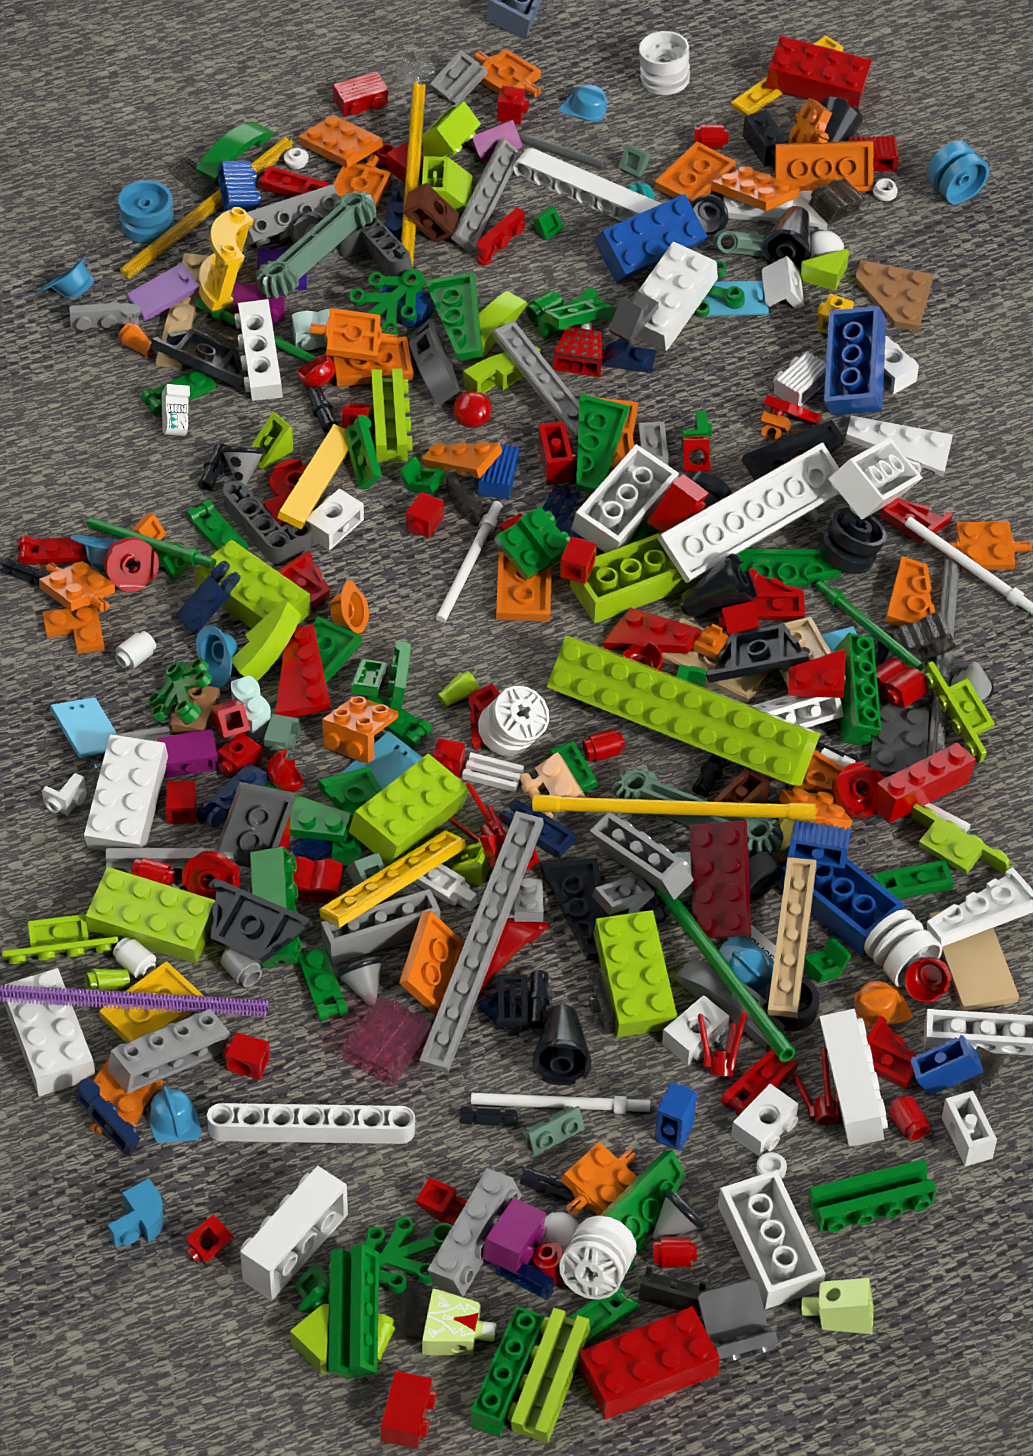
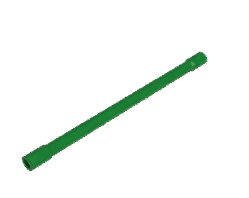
(774, 1037)

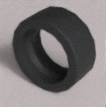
(763, 875)
(804, 1018)

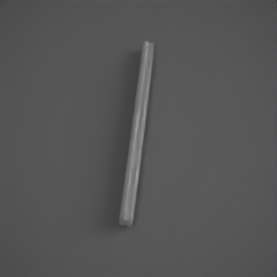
(943, 662)

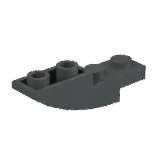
(433, 363)
(702, 980)

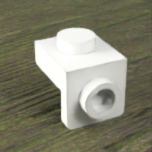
(69, 796)

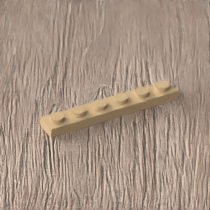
(182, 313)
(792, 937)

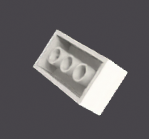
(679, 286)
(874, 478)
(624, 500)
(126, 793)
(50, 1038)
(854, 1077)
(293, 1232)
(771, 1239)

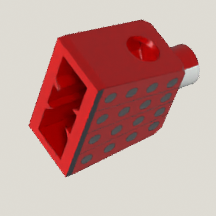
(579, 351)

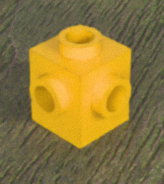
(832, 303)

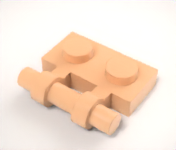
(555, 777)

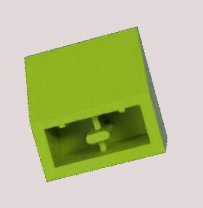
(450, 131)
(448, 181)

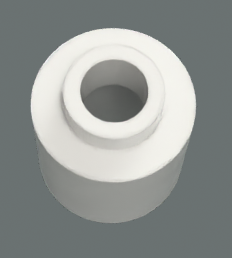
(135, 650)
(134, 957)

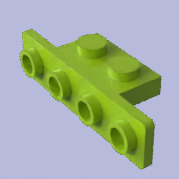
(964, 708)
(956, 847)
(59, 936)

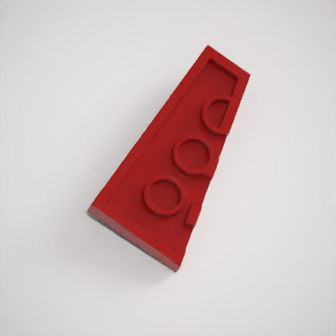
(302, 676)

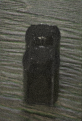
(836, 200)
(926, 637)

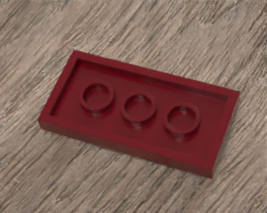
(720, 878)

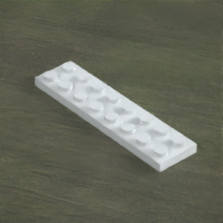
(751, 513)

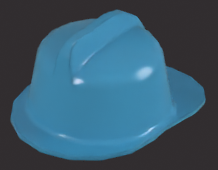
(586, 103)
(72, 282)
(95, 549)
(217, 651)
(749, 963)
(173, 1117)

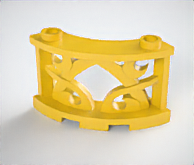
(221, 268)

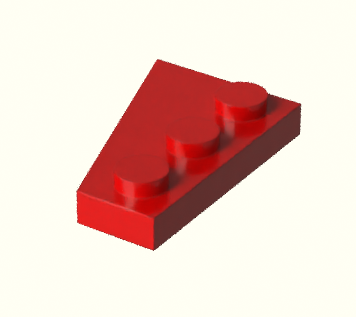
(643, 627)

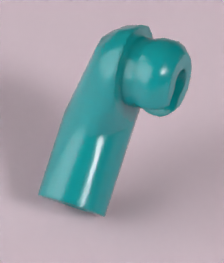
(642, 188)

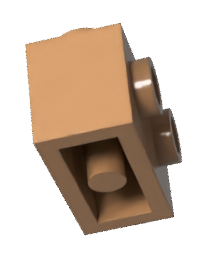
(203, 699)

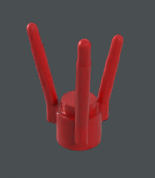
(493, 824)
(723, 1061)
(825, 1110)

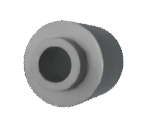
(241, 968)

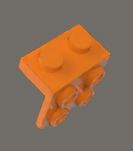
(353, 726)

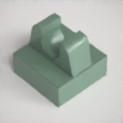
(634, 160)

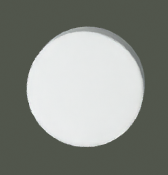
(771, 1162)

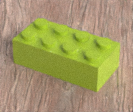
(628, 579)
(259, 587)
(409, 809)
(152, 914)
(634, 973)

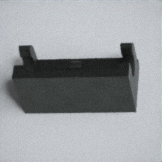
(670, 1291)

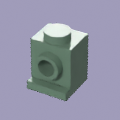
(281, 734)
(364, 868)

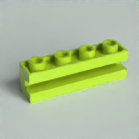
(389, 416)
(549, 1375)

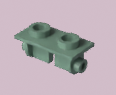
(557, 1129)

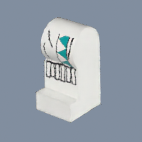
(175, 409)

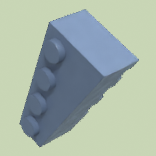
(513, 15)

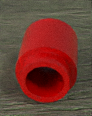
(711, 136)
(603, 745)
(154, 871)
(909, 1117)
(674, 1252)
(547, 1260)

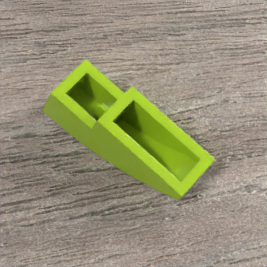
(498, 313)
(491, 372)
(267, 641)

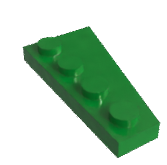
(458, 310)
(598, 439)
(790, 566)
(334, 645)
(351, 790)
(318, 820)
(643, 1199)

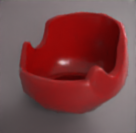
(317, 372)
(472, 409)
(646, 654)
(283, 772)
(927, 979)

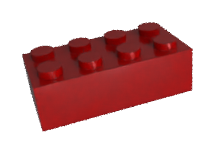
(817, 72)
(648, 1363)

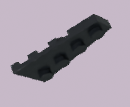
(779, 453)
(572, 888)

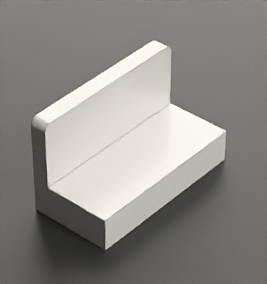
(783, 282)

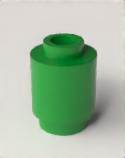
(544, 302)

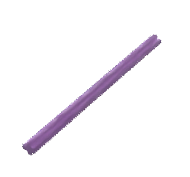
(149, 1000)

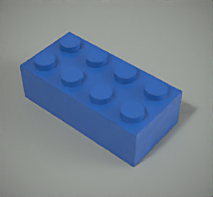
(644, 238)
(855, 360)
(849, 902)

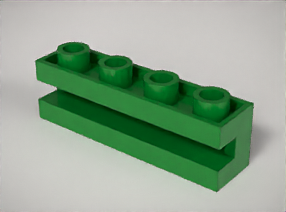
(860, 692)
(274, 881)
(871, 1196)
(353, 1312)
(505, 1372)

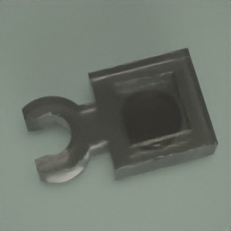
(991, 1066)

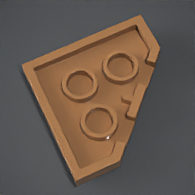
(896, 291)

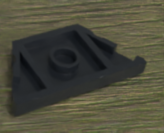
(202, 353)
(757, 653)
(253, 923)

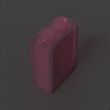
(386, 1041)

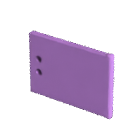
(163, 291)

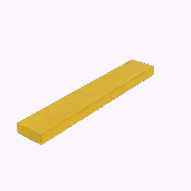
(759, 96)
(315, 478)
(392, 878)

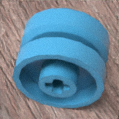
(957, 172)
(145, 210)

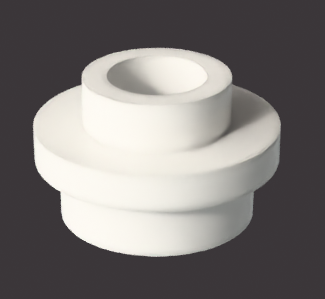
(296, 158)
(885, 190)

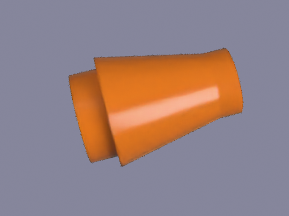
(135, 339)

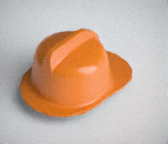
(350, 608)
(881, 999)

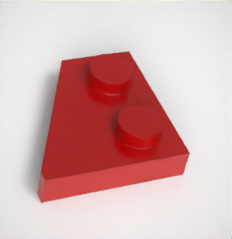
(900, 510)

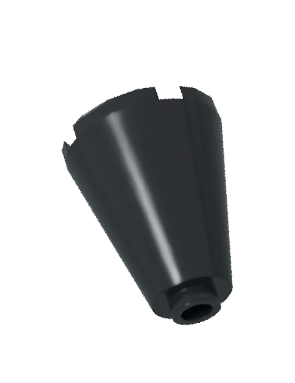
(843, 121)
(789, 238)
(719, 588)
(562, 1048)

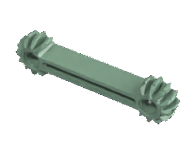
(282, 275)
(762, 833)

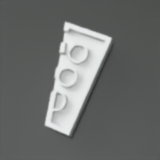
(743, 211)
(916, 444)
(993, 906)

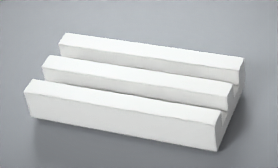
(495, 768)

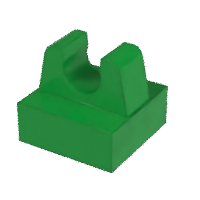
(547, 223)

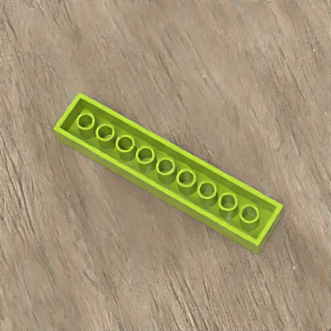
(684, 710)

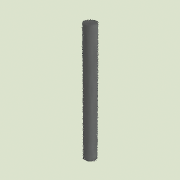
(562, 151)

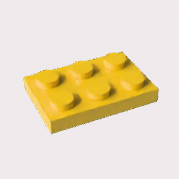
(134, 1023)

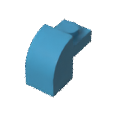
(144, 1215)

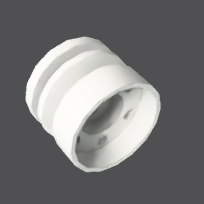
(664, 62)
(504, 730)
(898, 943)
(598, 1257)

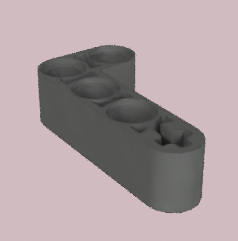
(380, 246)
(274, 542)

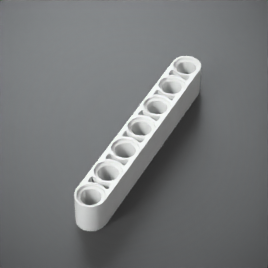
(581, 185)
(298, 1116)

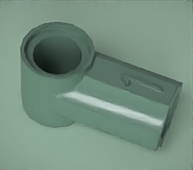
(741, 243)

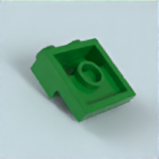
(533, 543)

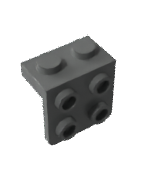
(736, 1319)

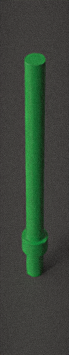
(281, 344)
(189, 555)
(837, 599)

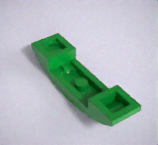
(232, 146)

